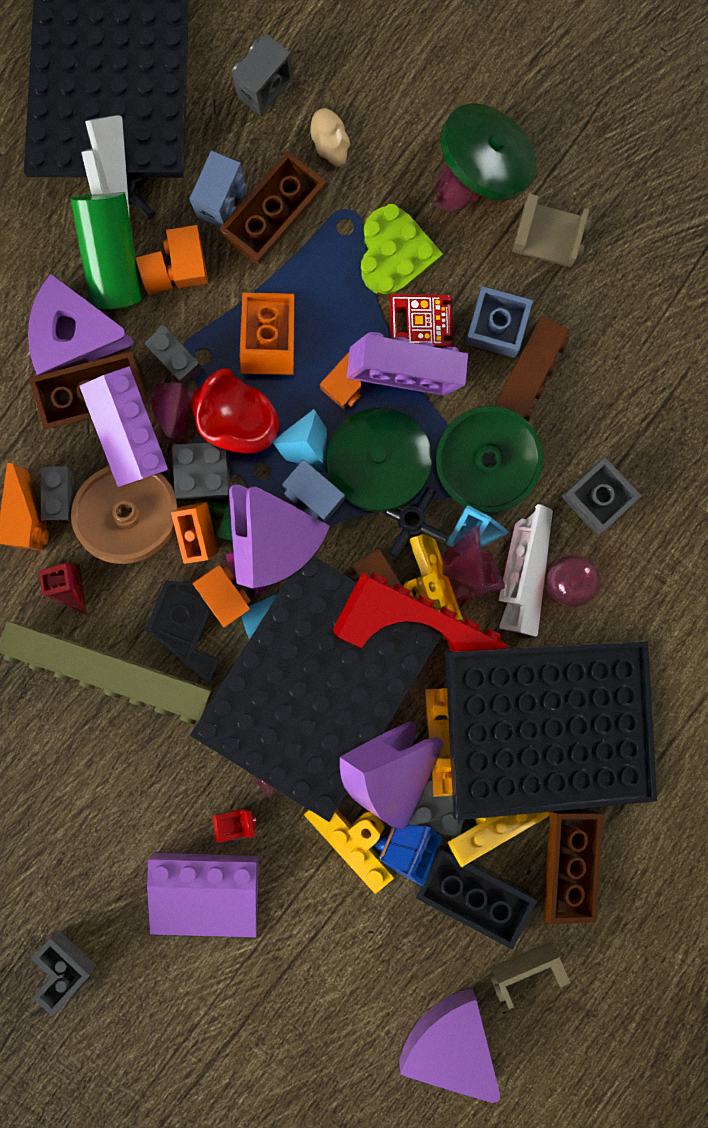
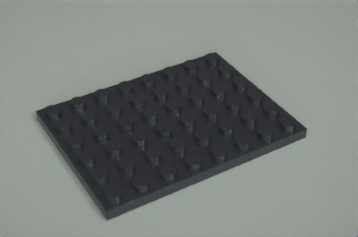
(103, 63)
(306, 694)
(550, 728)

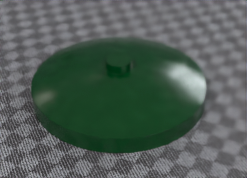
(488, 151)
(489, 458)
(379, 459)

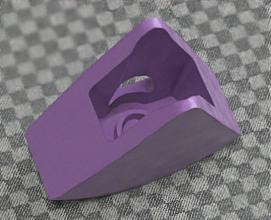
(70, 330)
(270, 536)
(390, 773)
(452, 1049)

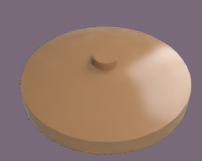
(126, 520)

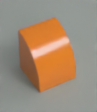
(154, 273)

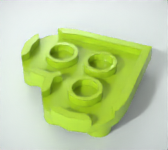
(396, 251)

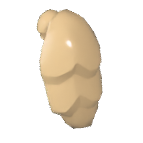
(330, 137)

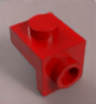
(234, 824)

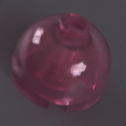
(452, 193)
(573, 581)

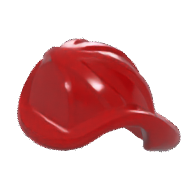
(234, 414)

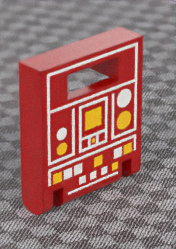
(425, 318)

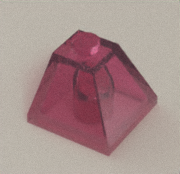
(172, 407)

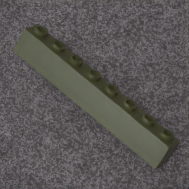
(105, 671)

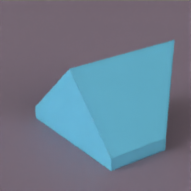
(305, 442)
(489, 528)

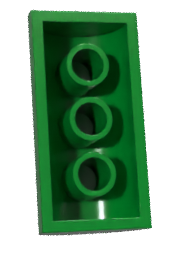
(107, 249)

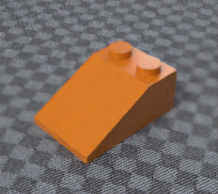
(267, 333)
(21, 512)

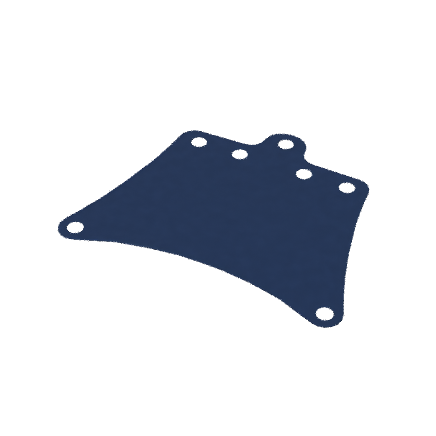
(329, 317)

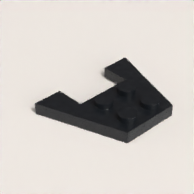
(179, 623)

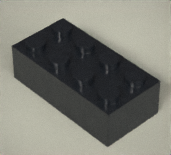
(477, 897)

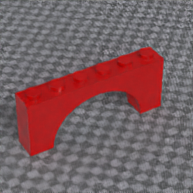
(378, 604)

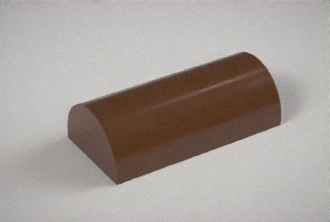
(273, 208)
(59, 392)
(573, 866)

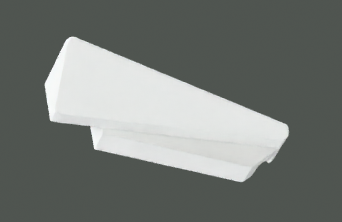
(106, 161)
(526, 573)

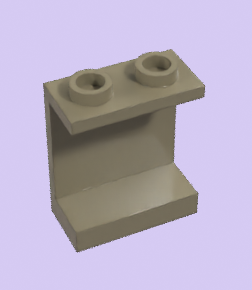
(550, 233)
(525, 966)

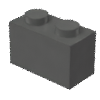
(174, 356)
(57, 494)

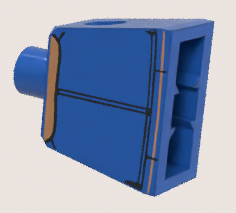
(410, 851)

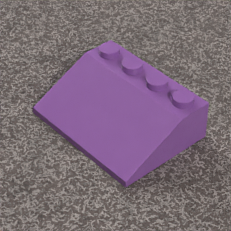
(203, 894)

